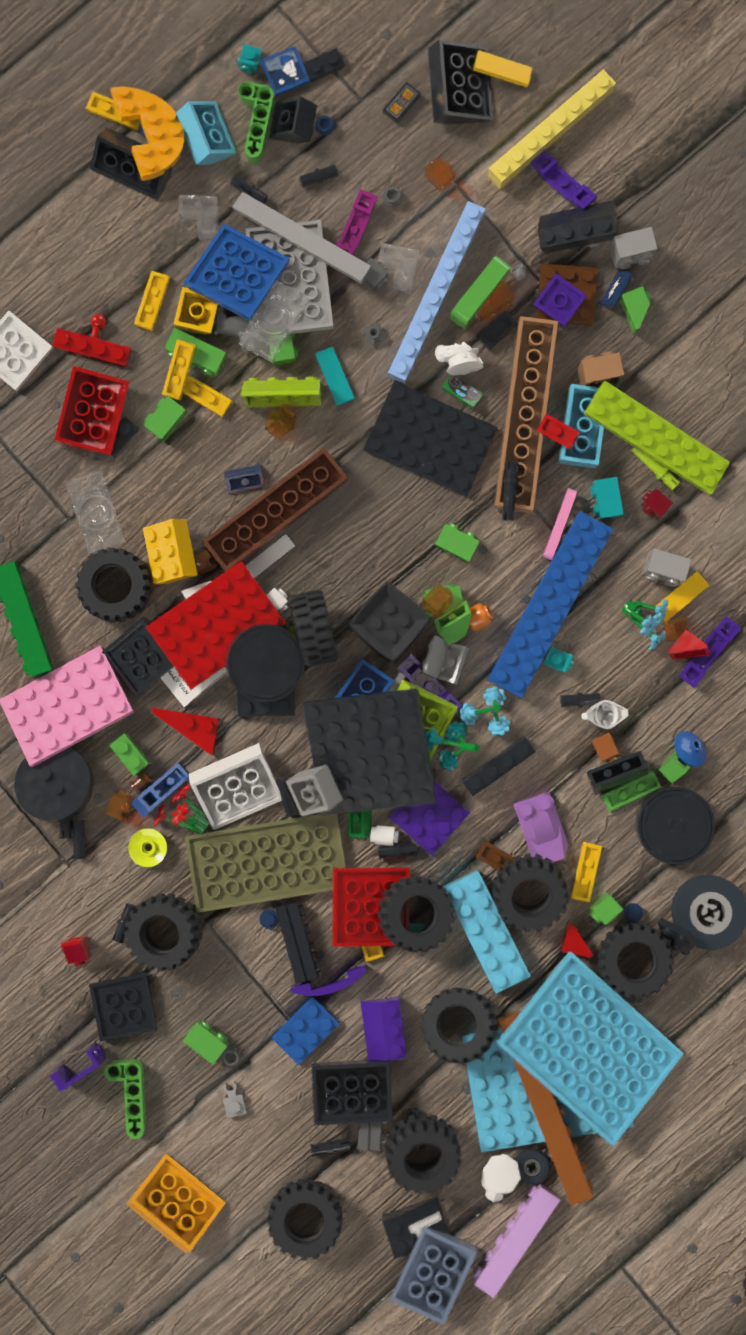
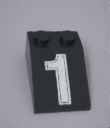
(406, 1224)

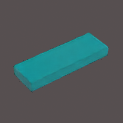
(334, 376)

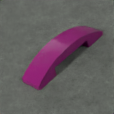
(357, 222)

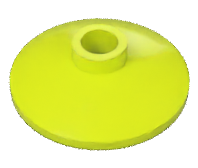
(140, 854)

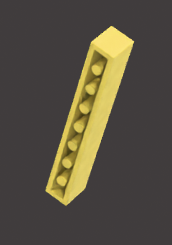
(551, 129)

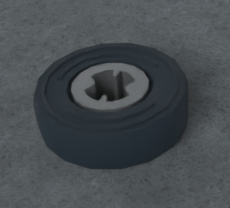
(541, 1163)

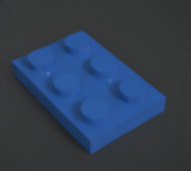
(305, 1030)

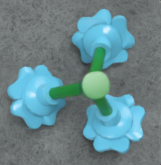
(495, 698)

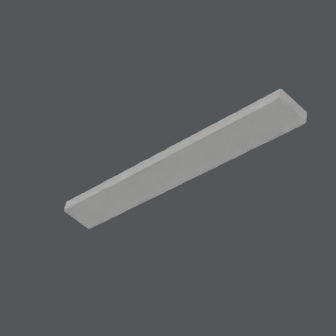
(301, 237)

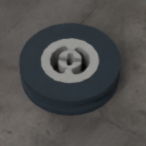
(698, 891)

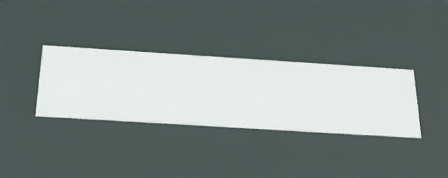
(270, 555)

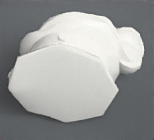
(461, 358)
(500, 1177)

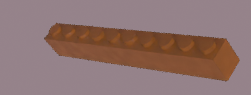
(554, 1131)

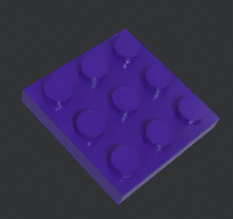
(432, 822)

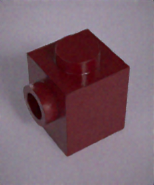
(655, 503)

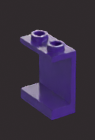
(62, 1077)

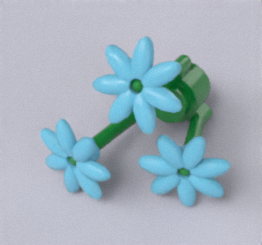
(633, 611)

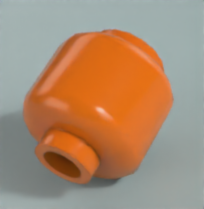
(480, 617)

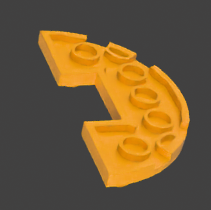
(160, 127)

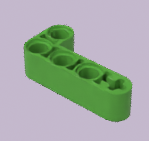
(257, 124)
(479, 292)
(130, 1097)

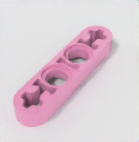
(559, 524)

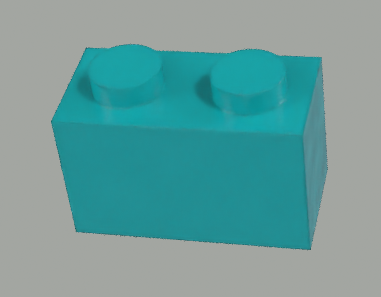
(606, 498)

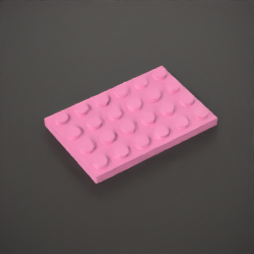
(66, 706)

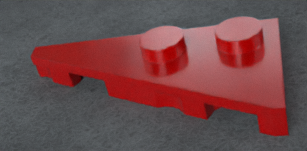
(197, 728)

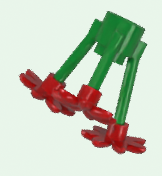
(195, 823)

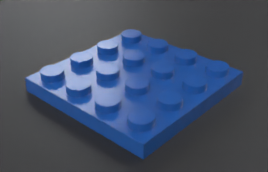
(236, 272)

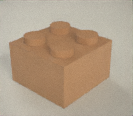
(597, 369)

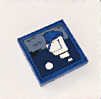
(285, 71)

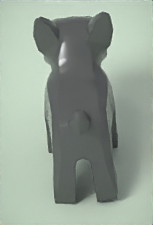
(230, 326)

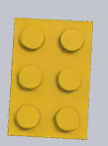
(170, 551)

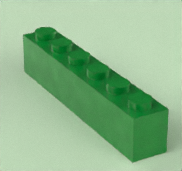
(23, 622)

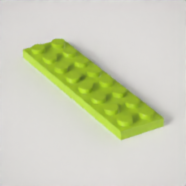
(656, 437)

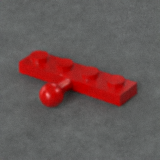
(92, 345)

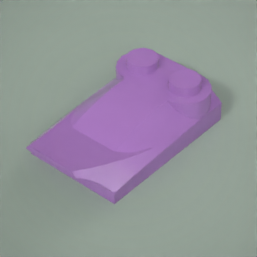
(542, 827)

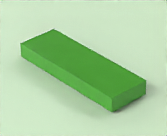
(631, 791)

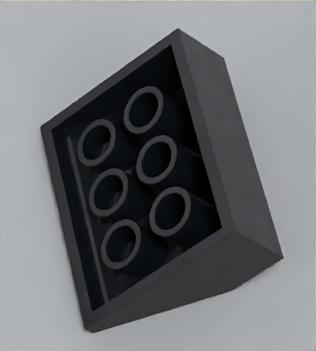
(456, 89)
(351, 1092)

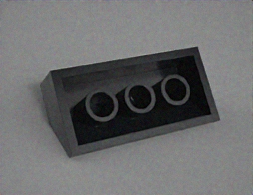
(115, 160)
(578, 227)

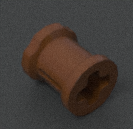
(141, 782)

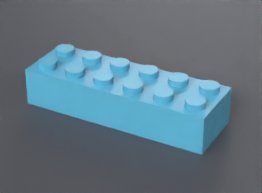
(486, 931)

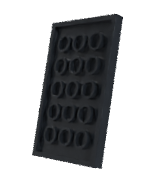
(430, 439)

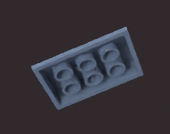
(434, 1274)

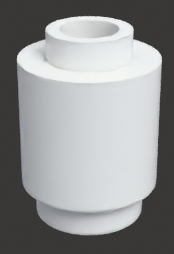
(384, 835)

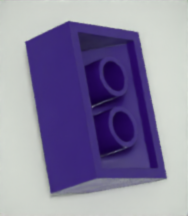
(383, 1029)

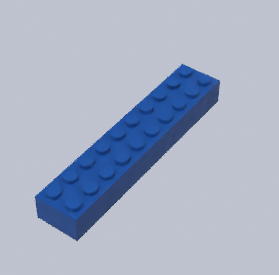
(549, 604)

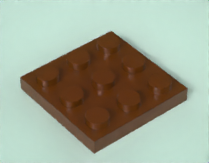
(580, 277)

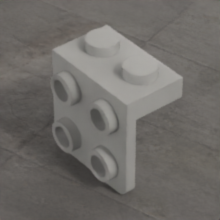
(444, 660)

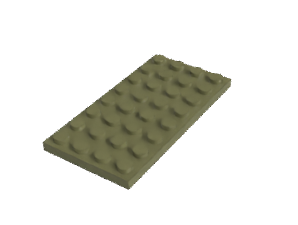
(264, 861)

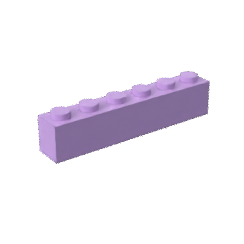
(516, 1239)

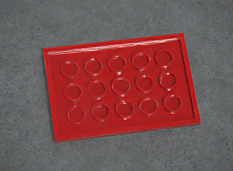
(203, 625)

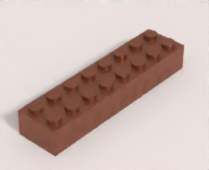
(276, 510)

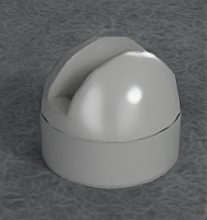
(518, 272)

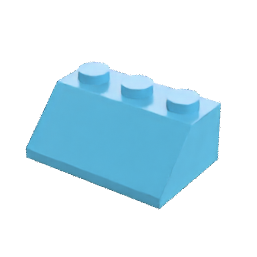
(205, 132)

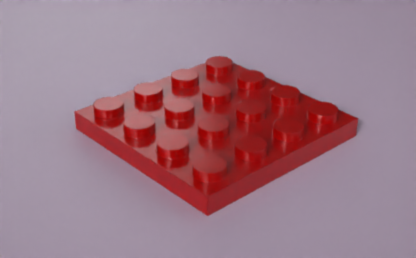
(356, 904)

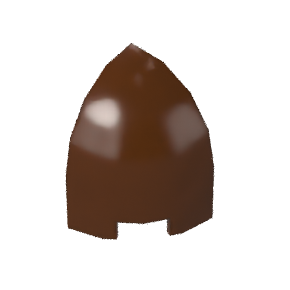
(204, 563)

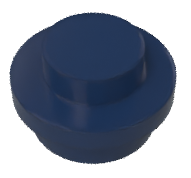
(324, 125)
(633, 912)
(268, 918)

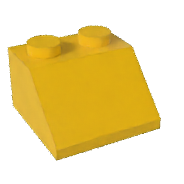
(195, 313)

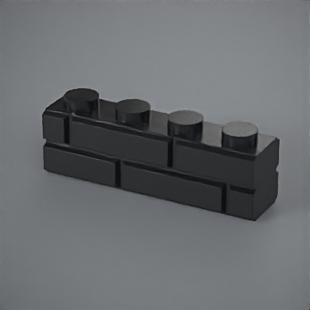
(498, 766)
(297, 942)

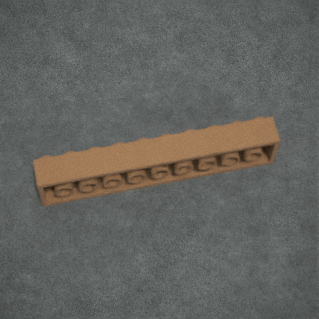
(527, 408)

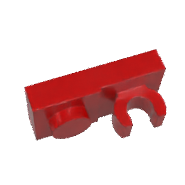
(558, 431)

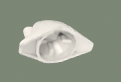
(605, 714)

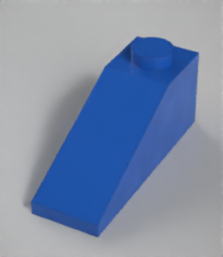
(160, 790)

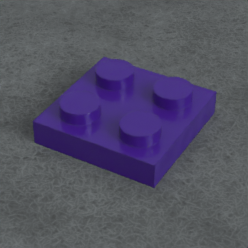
(559, 300)

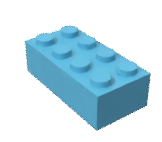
(588, 444)

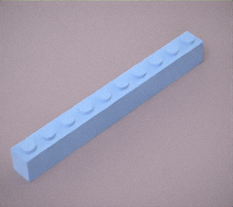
(436, 293)

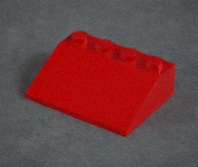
(91, 411)

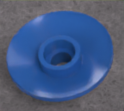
(690, 749)

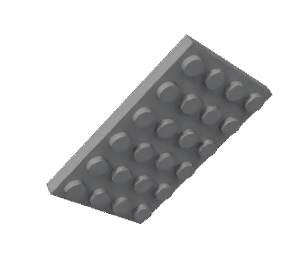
(304, 275)

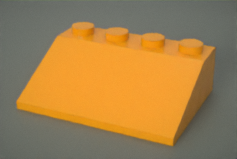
(176, 1203)

